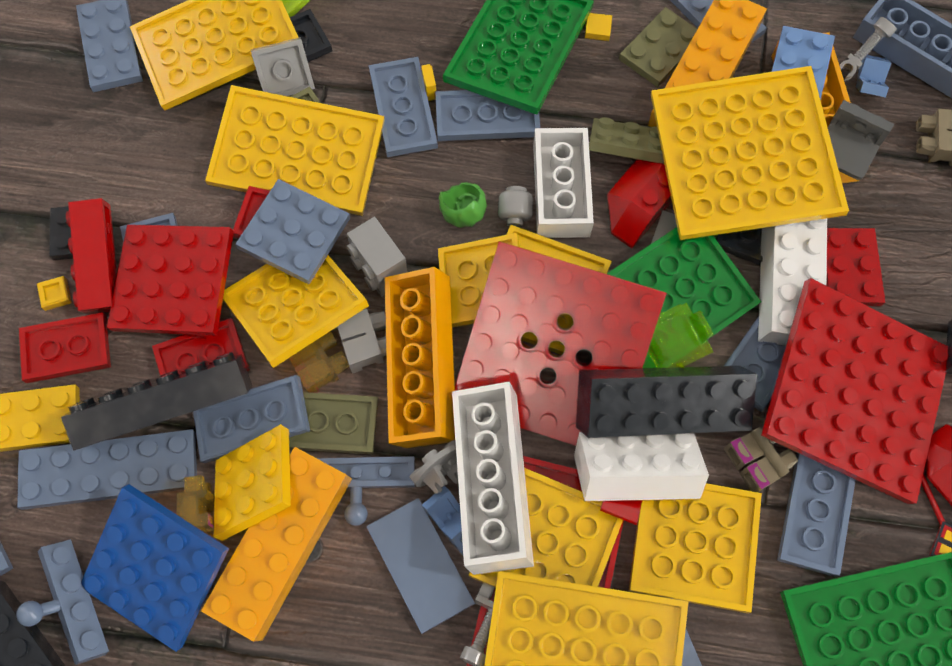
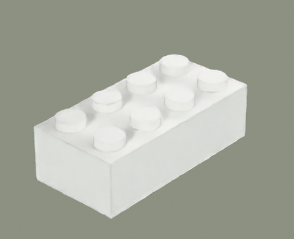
(562, 182)
(640, 467)

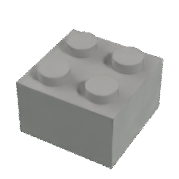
(375, 254)

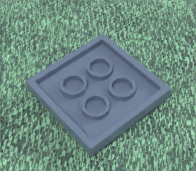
(293, 231)

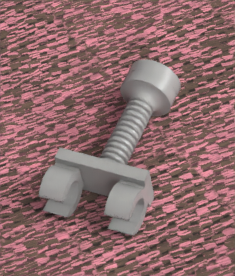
(883, 28)
(475, 654)

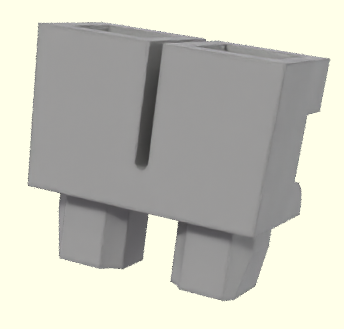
(360, 339)

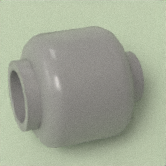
(515, 206)

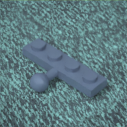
(371, 473)
(70, 601)

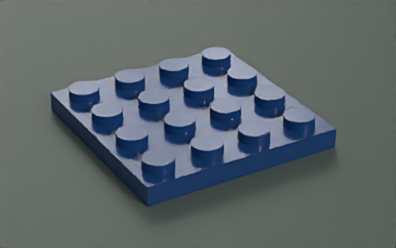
(153, 567)

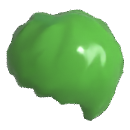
(463, 205)

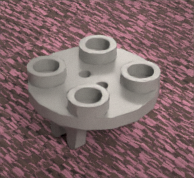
(436, 467)

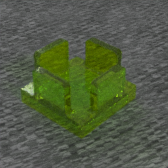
(680, 338)

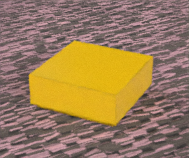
(598, 27)
(429, 81)
(54, 293)

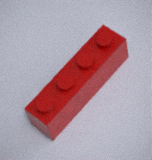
(92, 254)

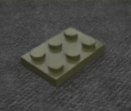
(659, 47)
(626, 140)
(338, 424)

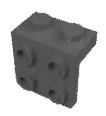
(856, 138)

